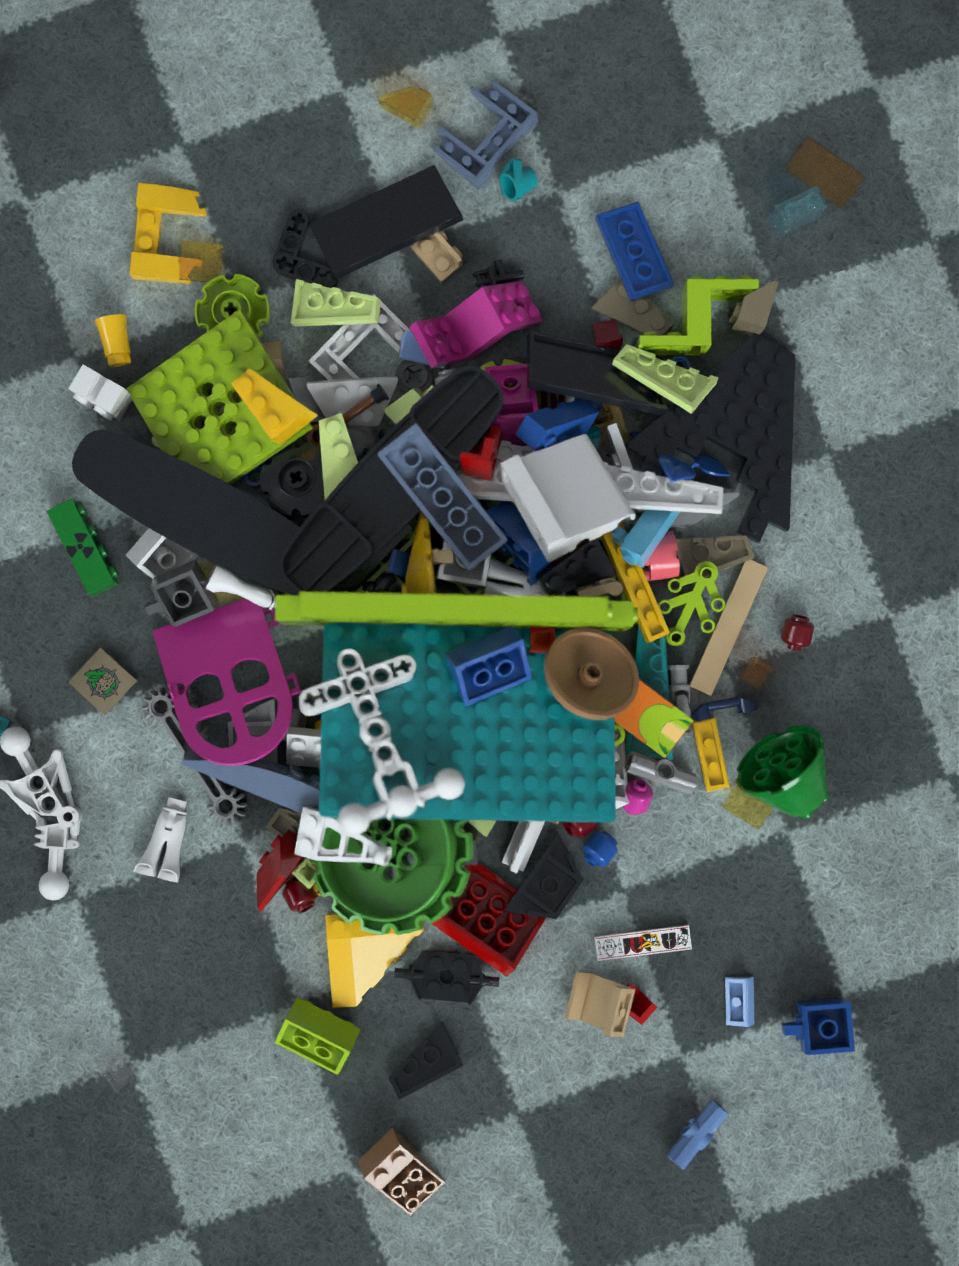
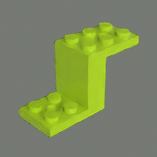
(696, 315)

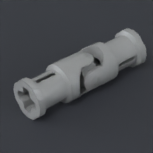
(679, 683)

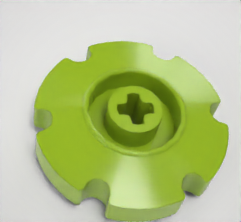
(237, 293)

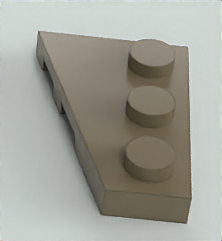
(637, 314)
(722, 551)

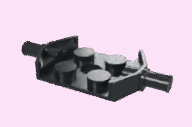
(427, 982)

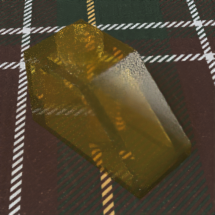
(408, 104)

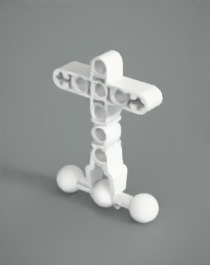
(401, 799)

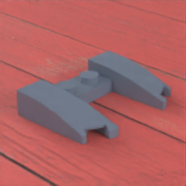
(515, 122)

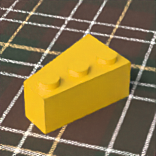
(273, 408)

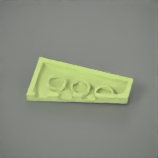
(673, 382)
(336, 452)

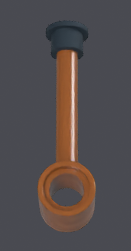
(377, 396)

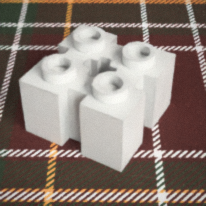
(95, 390)

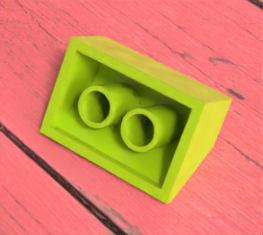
(317, 1035)

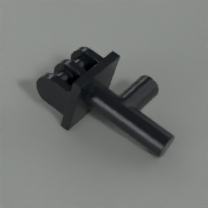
(500, 278)

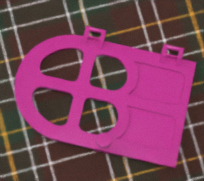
(214, 647)

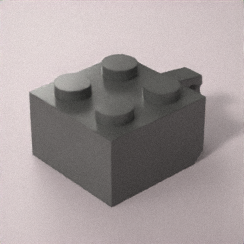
(181, 594)

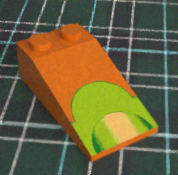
(654, 720)

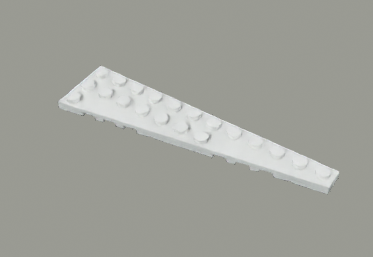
(639, 488)

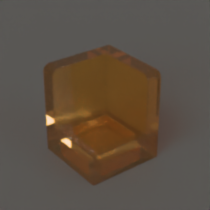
(755, 672)

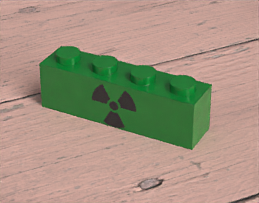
(83, 547)

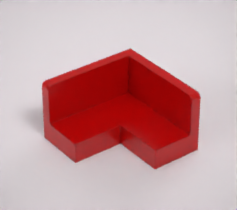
(483, 459)

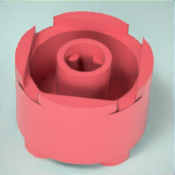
(663, 561)

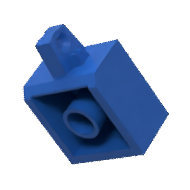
(823, 1026)

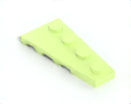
(331, 306)

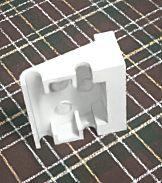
(565, 495)

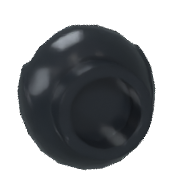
(385, 583)

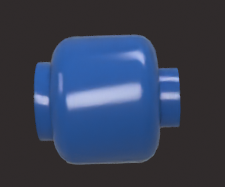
(600, 849)

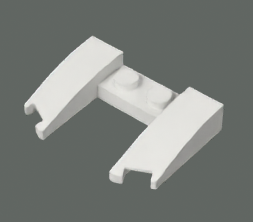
(330, 356)

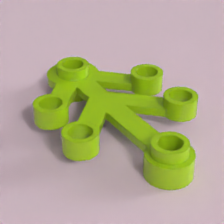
(692, 600)

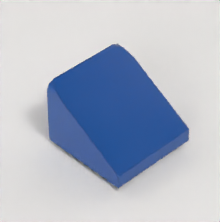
(398, 563)

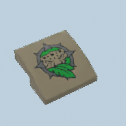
(102, 680)

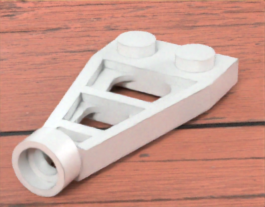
(311, 839)

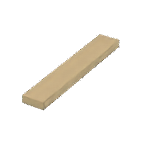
(728, 627)

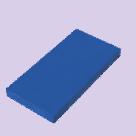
(634, 251)

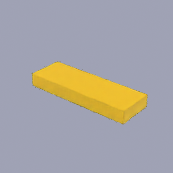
(710, 754)

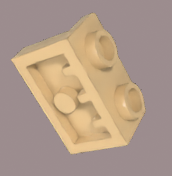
(438, 255)

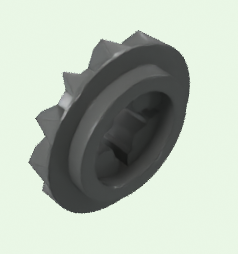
(403, 375)

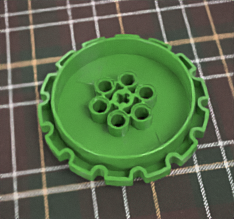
(418, 888)

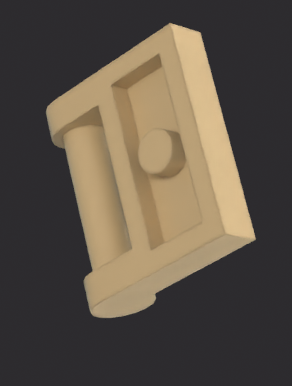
(600, 587)

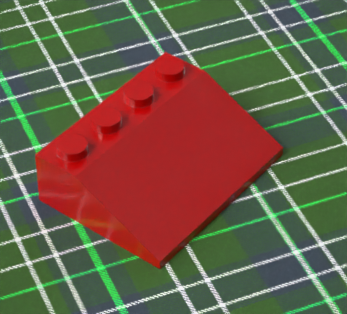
(483, 924)

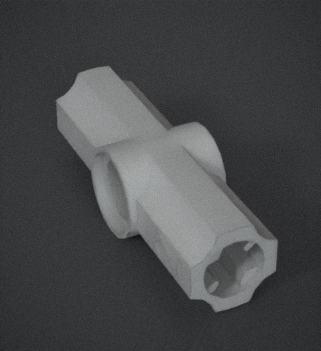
(649, 769)

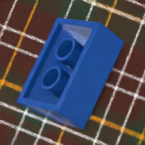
(488, 665)

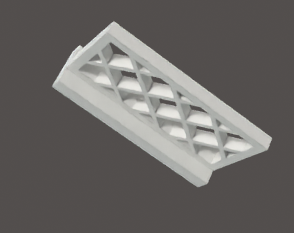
(522, 844)

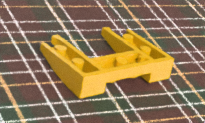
(151, 203)

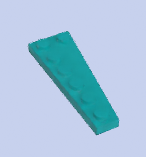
(652, 669)

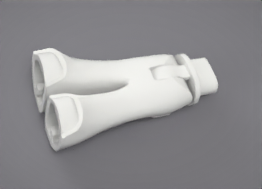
(503, 572)
(228, 581)
(169, 828)

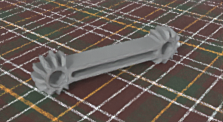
(224, 794)

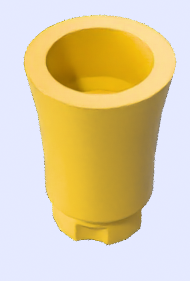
(114, 339)

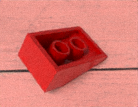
(276, 868)

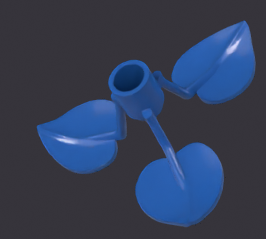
(678, 470)

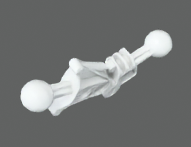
(55, 836)

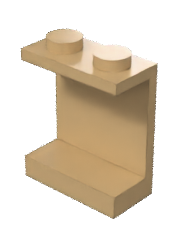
(600, 1003)

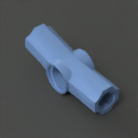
(697, 1134)

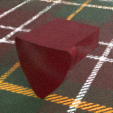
(607, 334)

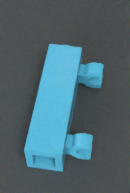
(644, 536)

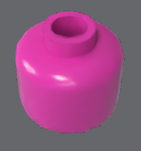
(639, 796)

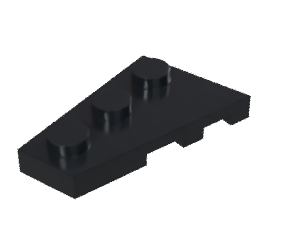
(576, 569)
(426, 1064)

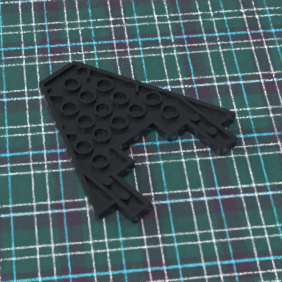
(746, 415)

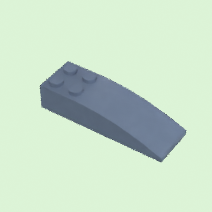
(442, 497)
(265, 779)

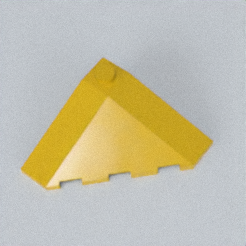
(420, 569)
(359, 958)

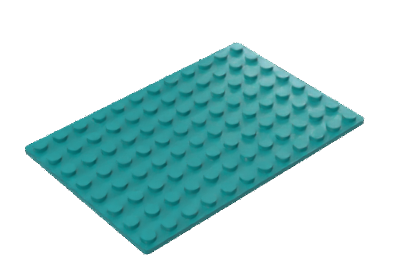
(514, 749)

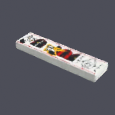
(643, 942)

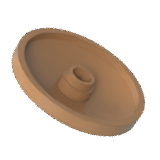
(591, 673)

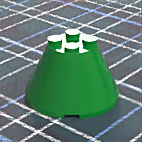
(787, 771)

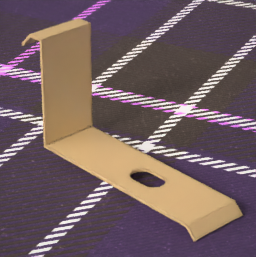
(442, 556)

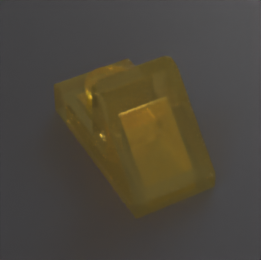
(614, 416)

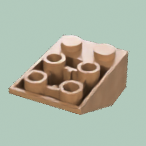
(399, 1172)

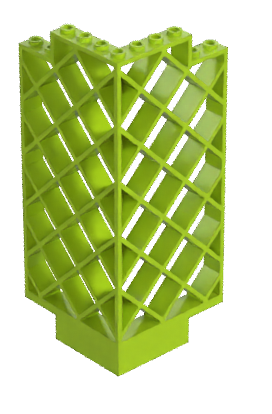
(456, 610)

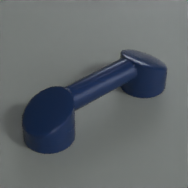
(703, 711)

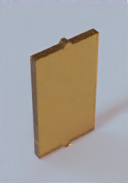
(822, 169)

